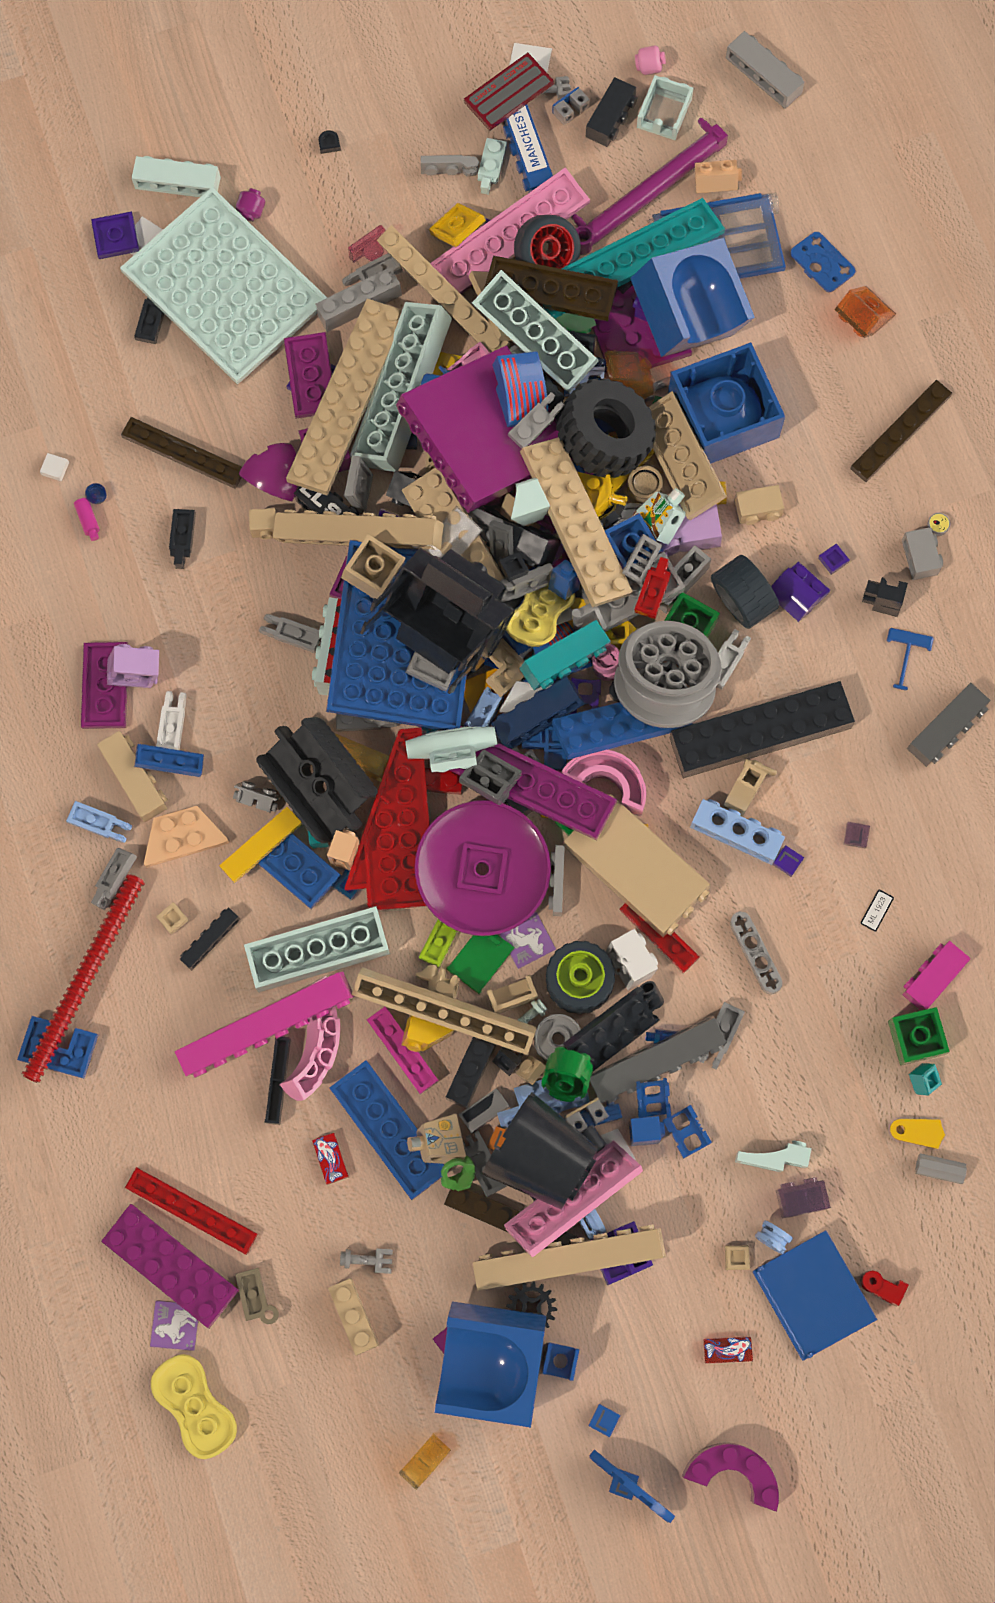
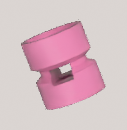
(606, 664)

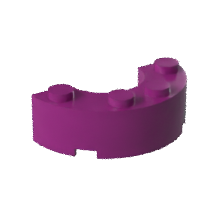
(737, 1458)

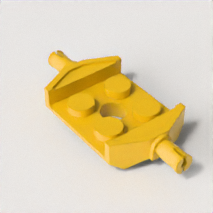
(600, 492)

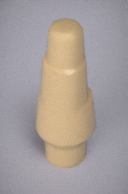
(769, 771)

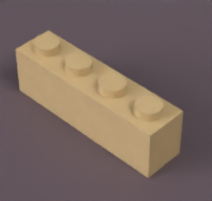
(133, 779)

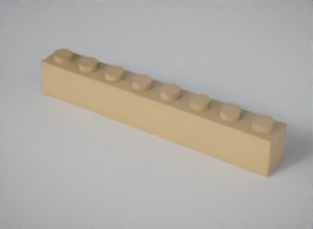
(440, 289)
(338, 530)
(444, 1011)
(569, 1259)

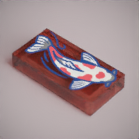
(728, 1350)

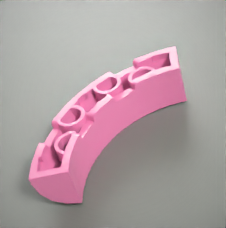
(317, 1057)

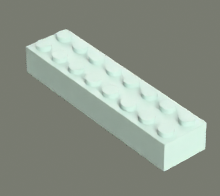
(411, 356)

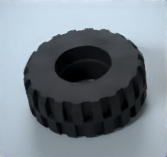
(622, 411)

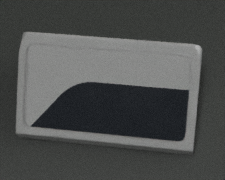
(484, 1110)

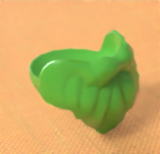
(461, 1180)

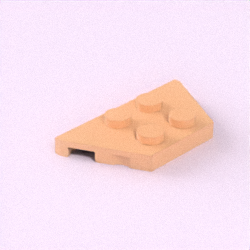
(181, 835)

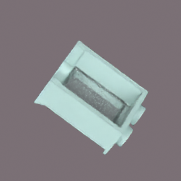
(664, 107)

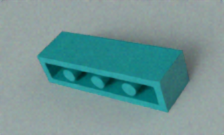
(565, 655)

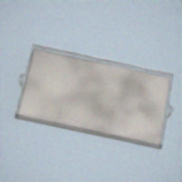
(458, 533)

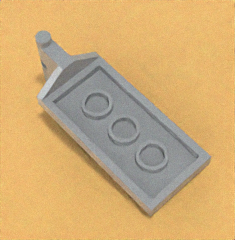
(621, 610)

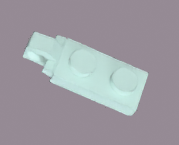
(491, 163)

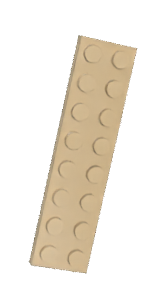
(577, 522)

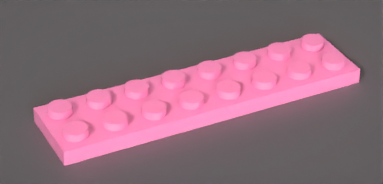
(555, 196)

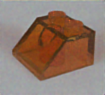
(864, 311)
(631, 370)

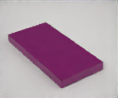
(308, 371)
(101, 703)

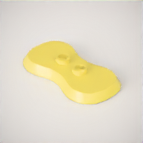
(537, 617)
(183, 1390)

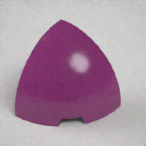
(270, 470)

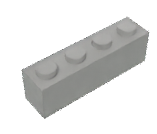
(765, 69)
(349, 302)

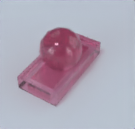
(367, 246)

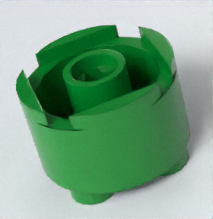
(567, 1074)

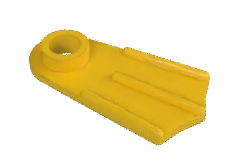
(919, 1131)

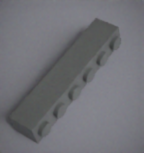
(657, 1059)

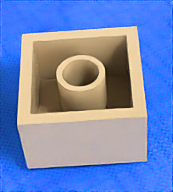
(373, 567)

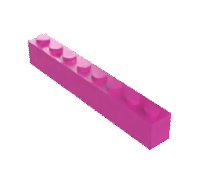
(265, 1023)

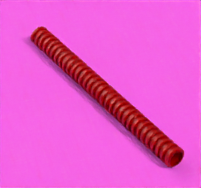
(83, 978)

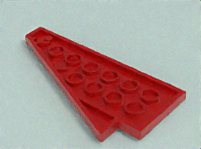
(393, 833)

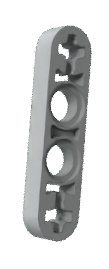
(759, 951)

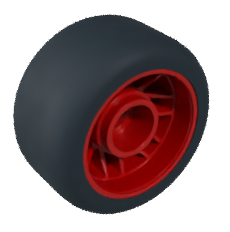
(556, 232)

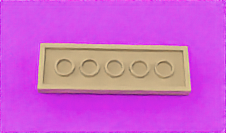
(684, 457)
(433, 497)

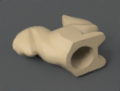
(438, 982)

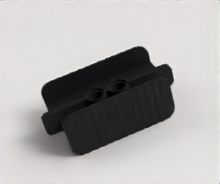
(289, 771)

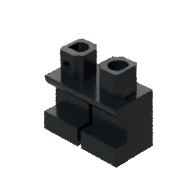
(884, 597)

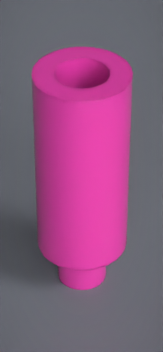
(87, 518)

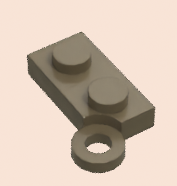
(254, 1297)

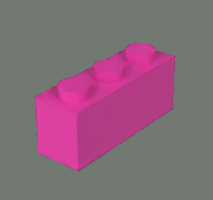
(935, 975)

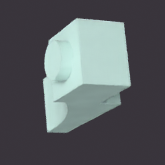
(794, 1154)

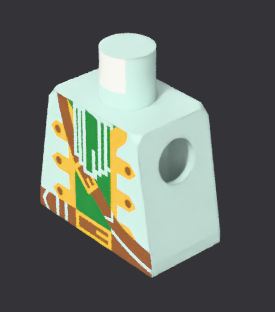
(663, 514)

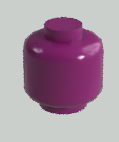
(250, 204)

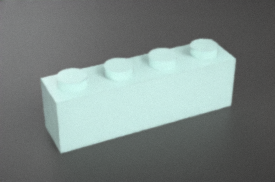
(174, 176)

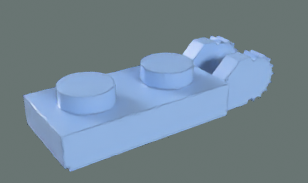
(96, 821)

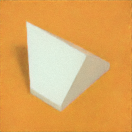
(529, 502)

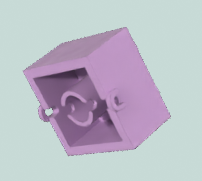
(133, 666)

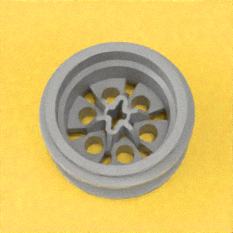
(659, 689)

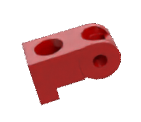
(875, 1284)

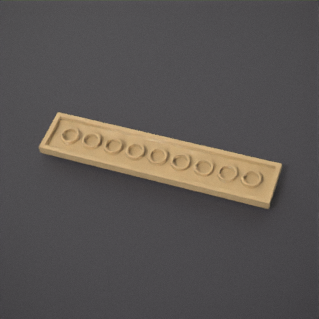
(345, 399)

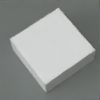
(54, 467)

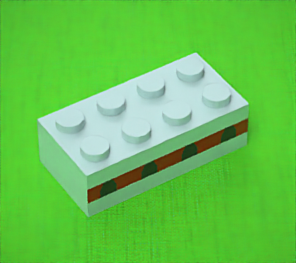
(325, 652)

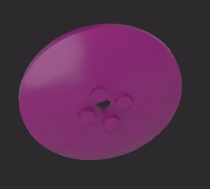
(491, 836)

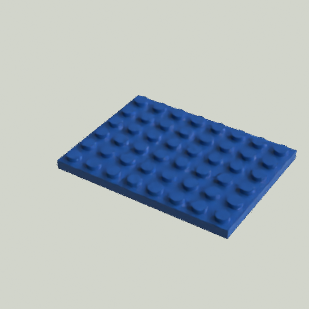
(371, 668)

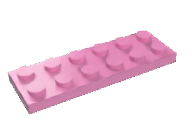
(543, 1223)

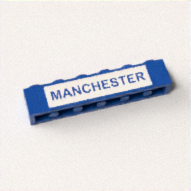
(527, 149)

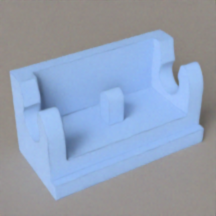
(485, 709)

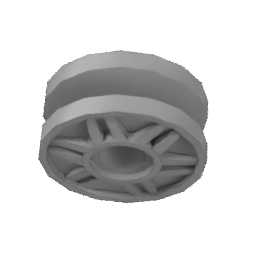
(548, 1027)

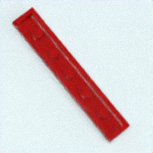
(191, 1211)

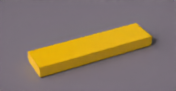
(260, 844)

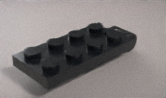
(618, 1025)

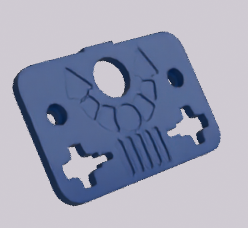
(827, 257)

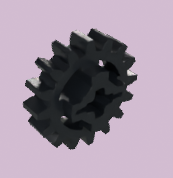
(544, 1296)

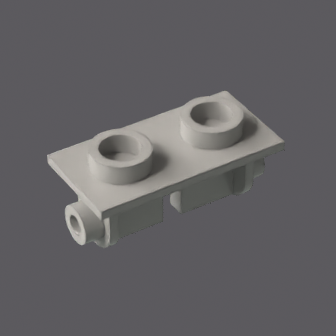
(248, 792)

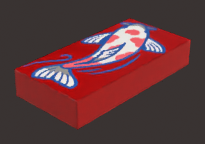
(330, 1158)

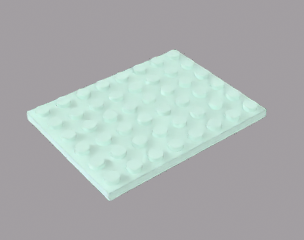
(224, 285)

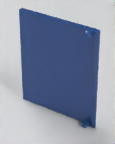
(814, 1295)

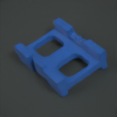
(661, 1097)
(693, 1128)

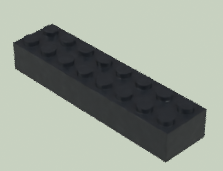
(531, 543)
(761, 729)

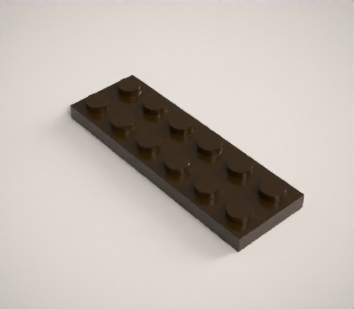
(559, 288)

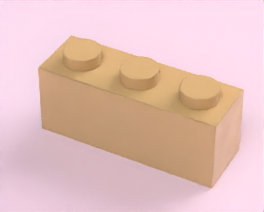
(353, 1316)

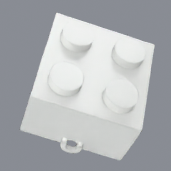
(632, 958)

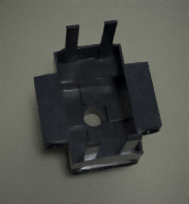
(446, 611)

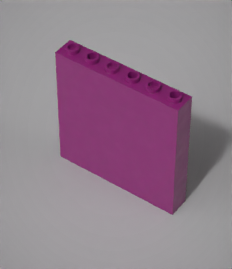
(467, 432)

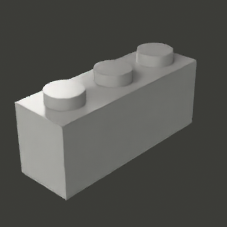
(689, 570)

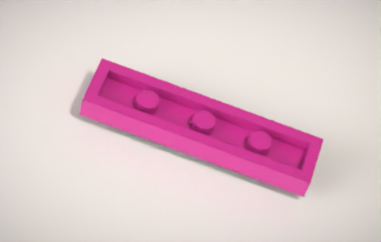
(409, 1061)

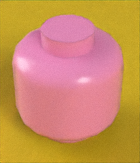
(650, 60)

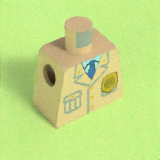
(438, 1140)

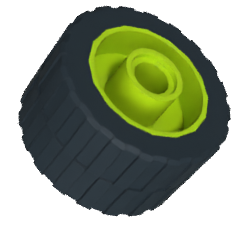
(580, 977)

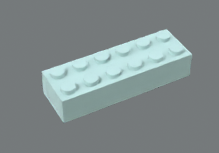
(535, 331)
(316, 949)

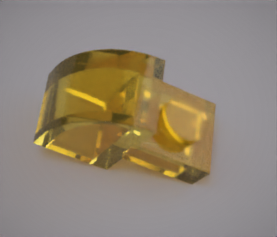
(424, 1461)

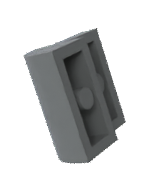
(491, 777)

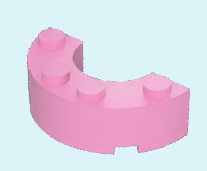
(616, 768)

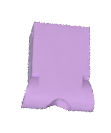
(701, 531)

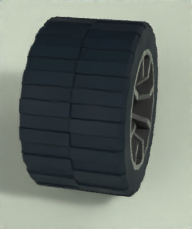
(744, 591)

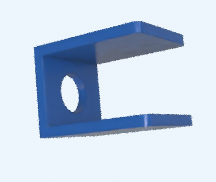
(569, 1370)

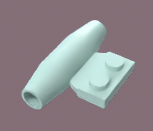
(451, 747)

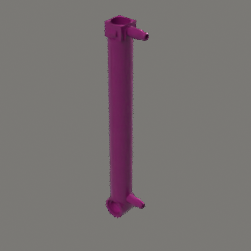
(651, 187)

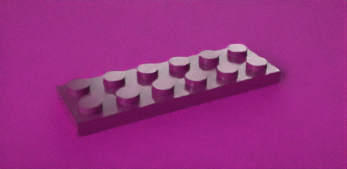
(170, 1266)

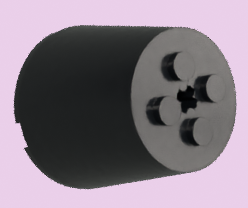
(542, 1155)

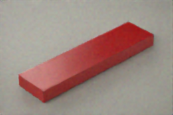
(670, 945)

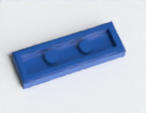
(169, 760)

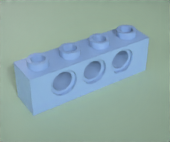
(724, 833)

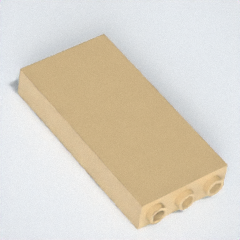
(641, 870)

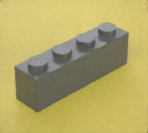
(948, 724)

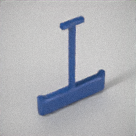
(910, 639)

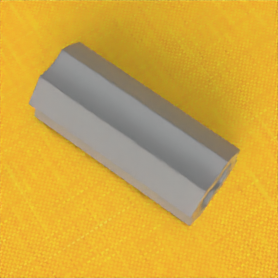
(941, 1168)

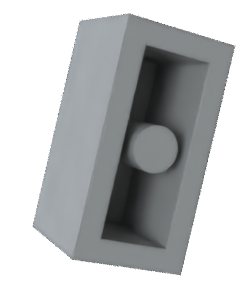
(922, 553)

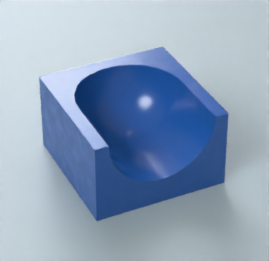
(692, 297)
(729, 402)
(490, 1364)

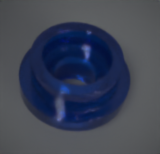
(97, 489)

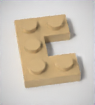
(508, 673)

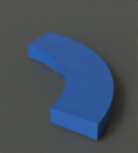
(631, 1486)

